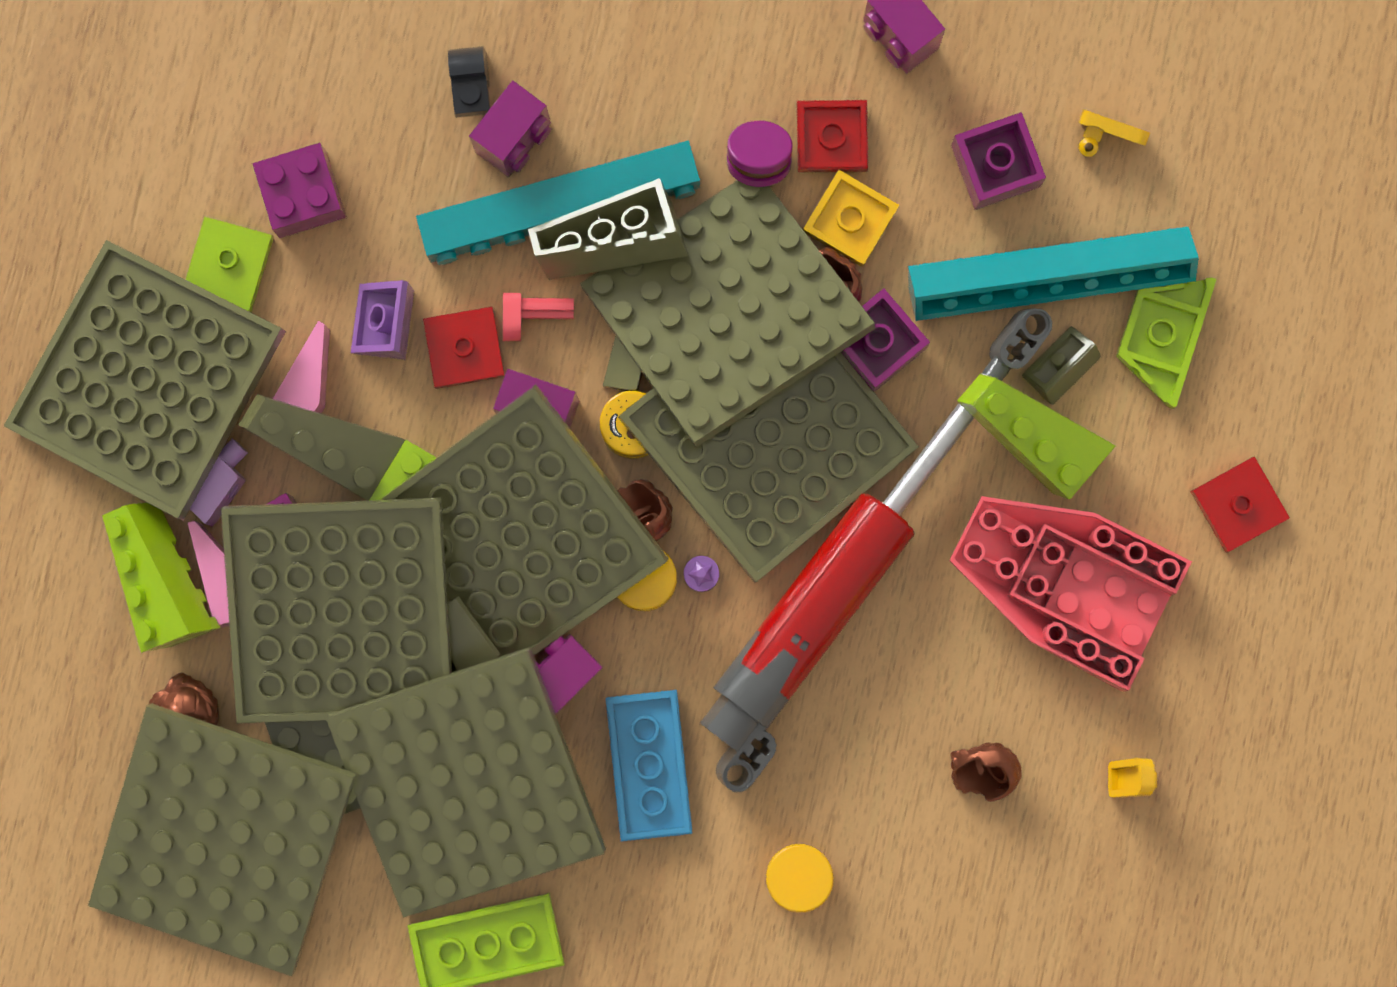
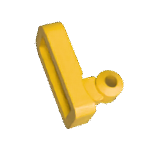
(1098, 124)
(1131, 778)

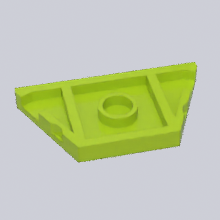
(1164, 335)

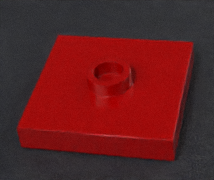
(832, 136)
(463, 347)
(1240, 504)

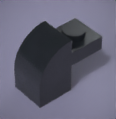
(469, 81)

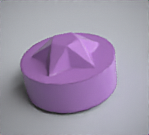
(701, 573)

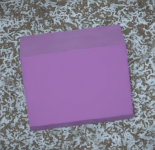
(383, 319)

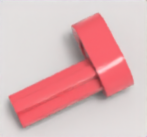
(520, 308)

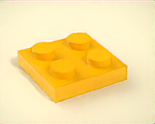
(850, 218)

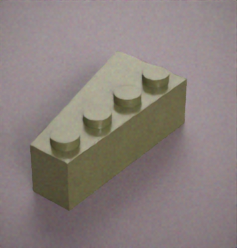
(610, 234)
(334, 447)

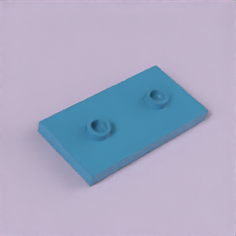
(648, 765)

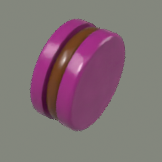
(759, 153)

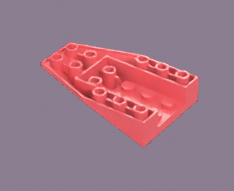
(1071, 582)

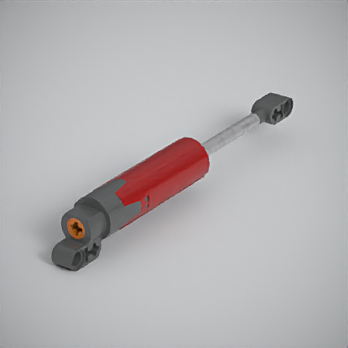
(836, 586)

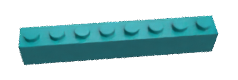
(509, 214)
(1052, 273)

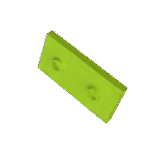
(229, 261)
(487, 943)

